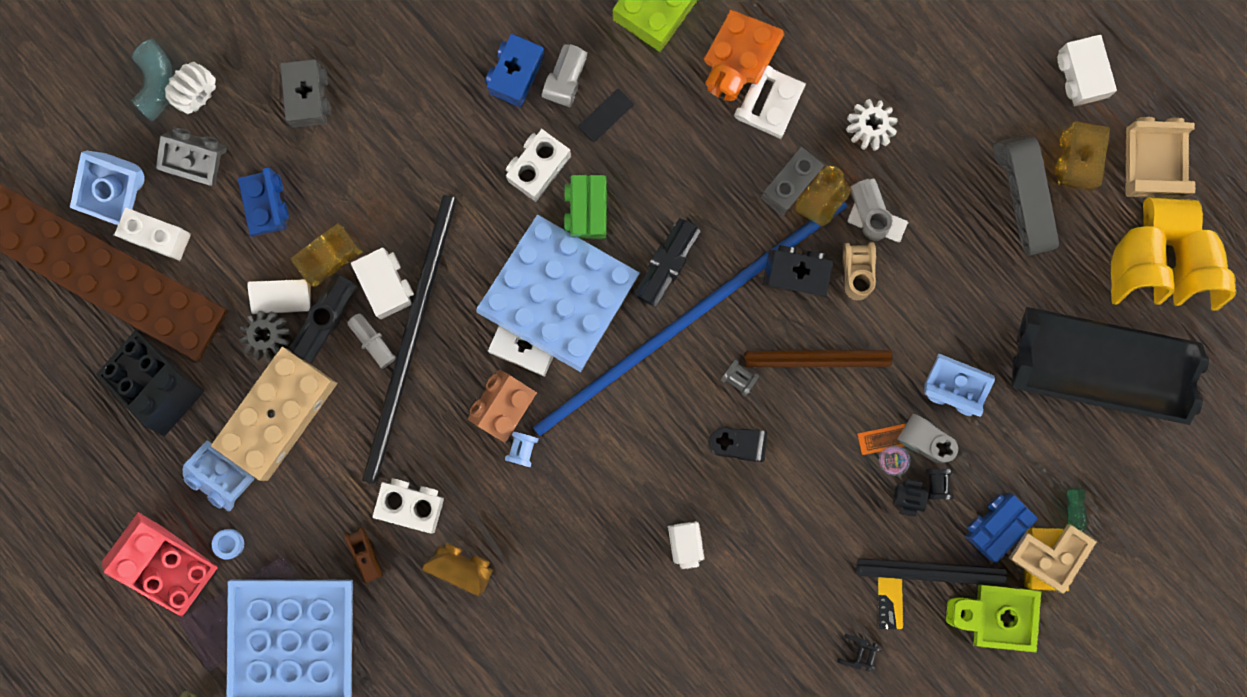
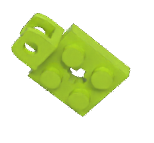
(984, 614)

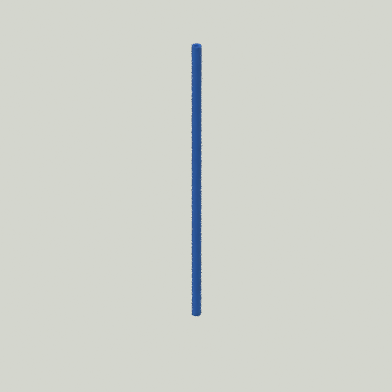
(673, 329)

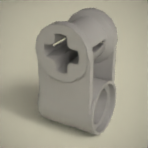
(924, 436)

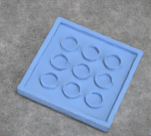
(558, 293)
(289, 638)

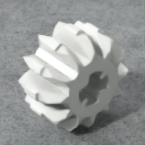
(190, 87)
(866, 133)

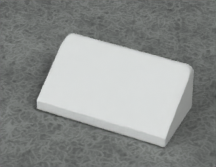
(280, 296)

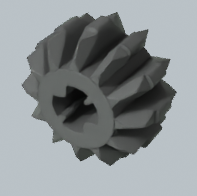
(269, 324)

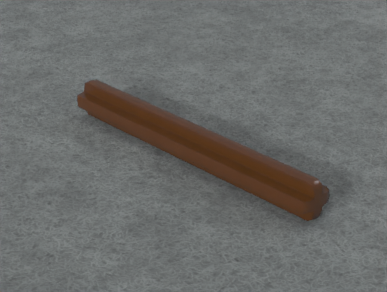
(818, 358)

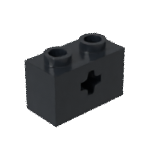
(814, 277)

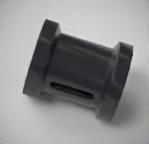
(939, 483)

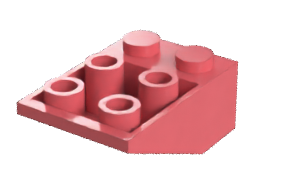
(158, 565)

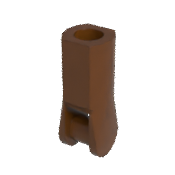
(365, 560)

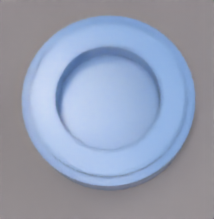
(227, 544)

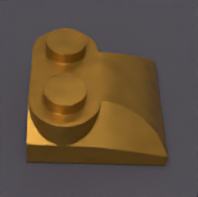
(459, 570)

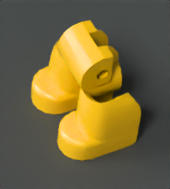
(1199, 255)

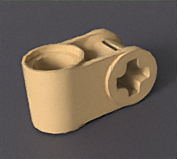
(859, 263)

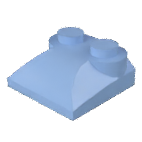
(105, 186)

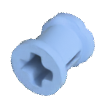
(521, 449)

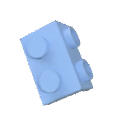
(958, 385)

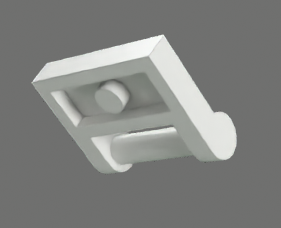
(778, 105)

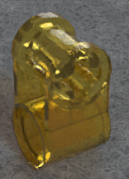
(823, 199)

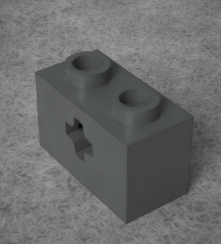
(297, 78)
(792, 181)

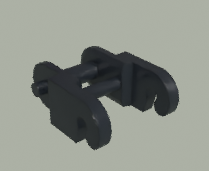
(857, 663)

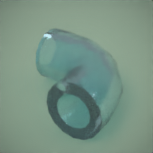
(156, 75)

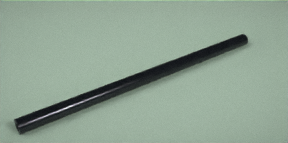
(409, 339)

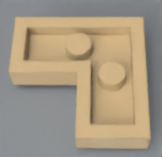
(1055, 565)

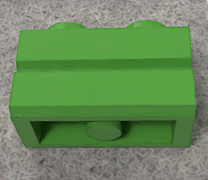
(587, 206)

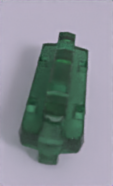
(1076, 510)

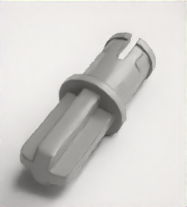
(371, 340)

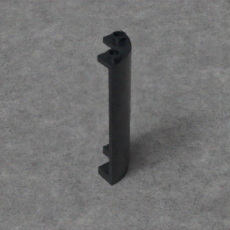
(1109, 366)

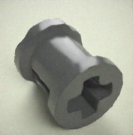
(740, 378)

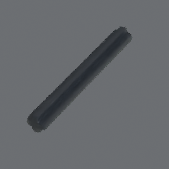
(931, 571)

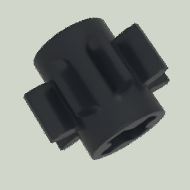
(910, 497)

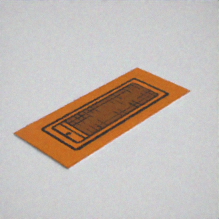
(879, 439)

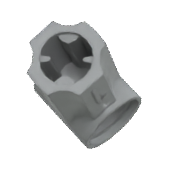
(562, 83)
(870, 207)

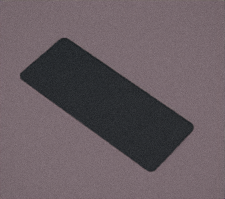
(606, 115)

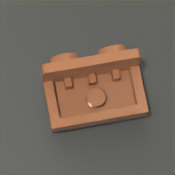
(501, 405)

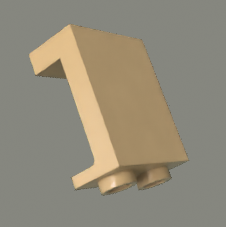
(1158, 158)

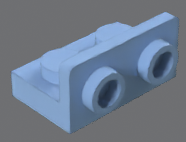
(216, 476)

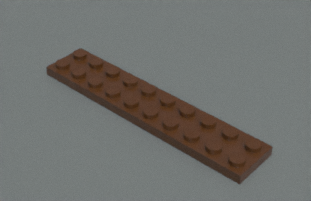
(107, 276)

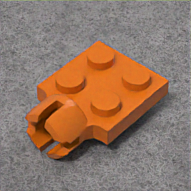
(740, 54)

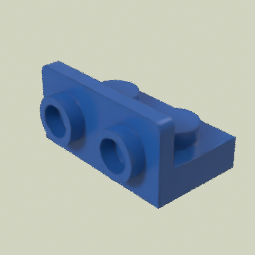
(263, 202)

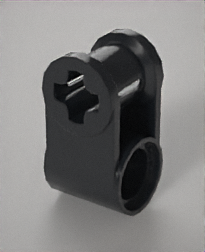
(744, 444)

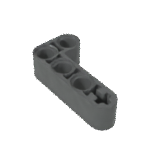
(1029, 192)

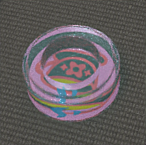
(894, 460)

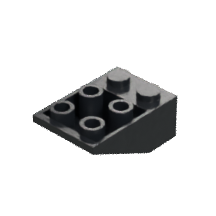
(149, 384)

